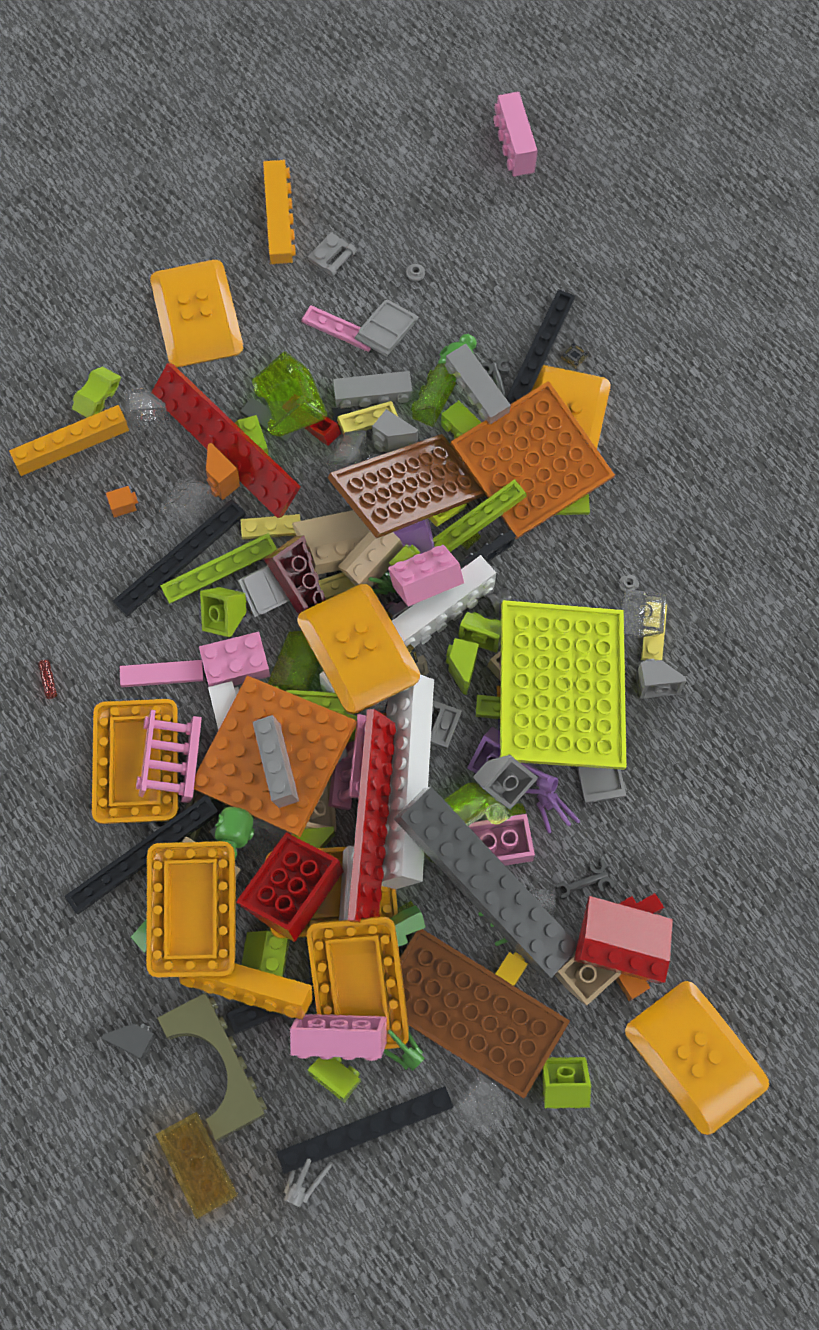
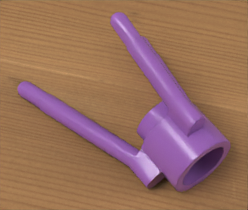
(545, 782)
(550, 801)

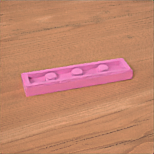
(333, 326)
(161, 673)

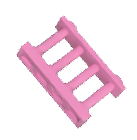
(189, 749)
(347, 773)

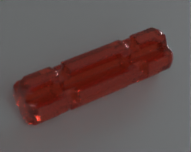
(47, 679)

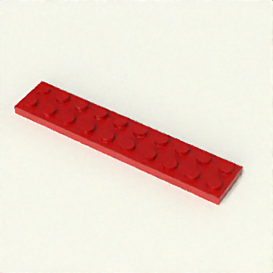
(211, 425)
(372, 817)

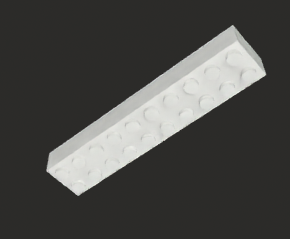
(432, 614)
(410, 764)

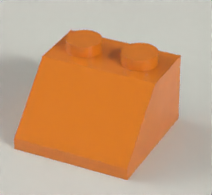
(221, 473)

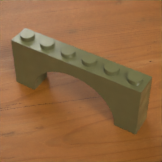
(240, 1104)

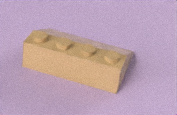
(331, 538)

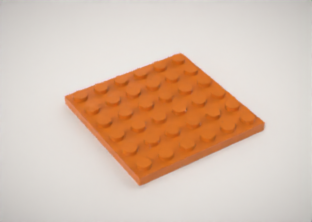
(541, 450)
(233, 763)

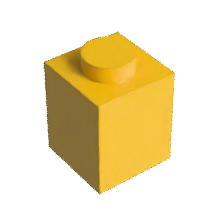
(512, 968)

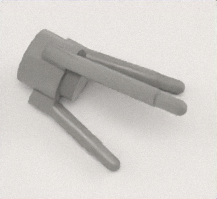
(295, 1192)

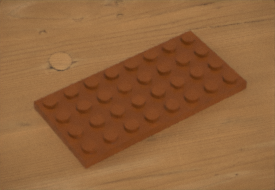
(406, 485)
(477, 1013)

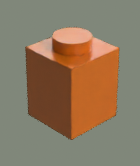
(122, 501)
(632, 986)

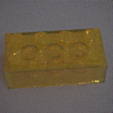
(197, 1165)

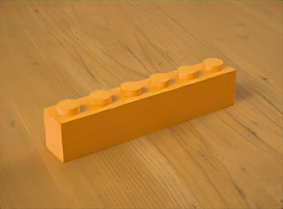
(278, 212)
(69, 440)
(257, 989)

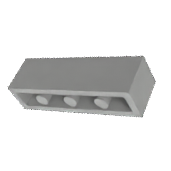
(477, 384)
(372, 389)
(275, 761)

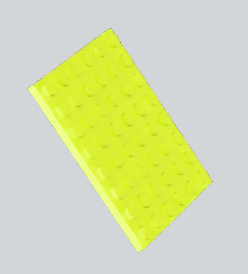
(562, 685)

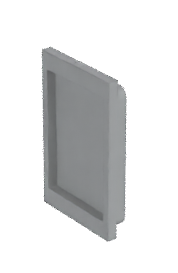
(386, 327)
(262, 591)
(601, 784)

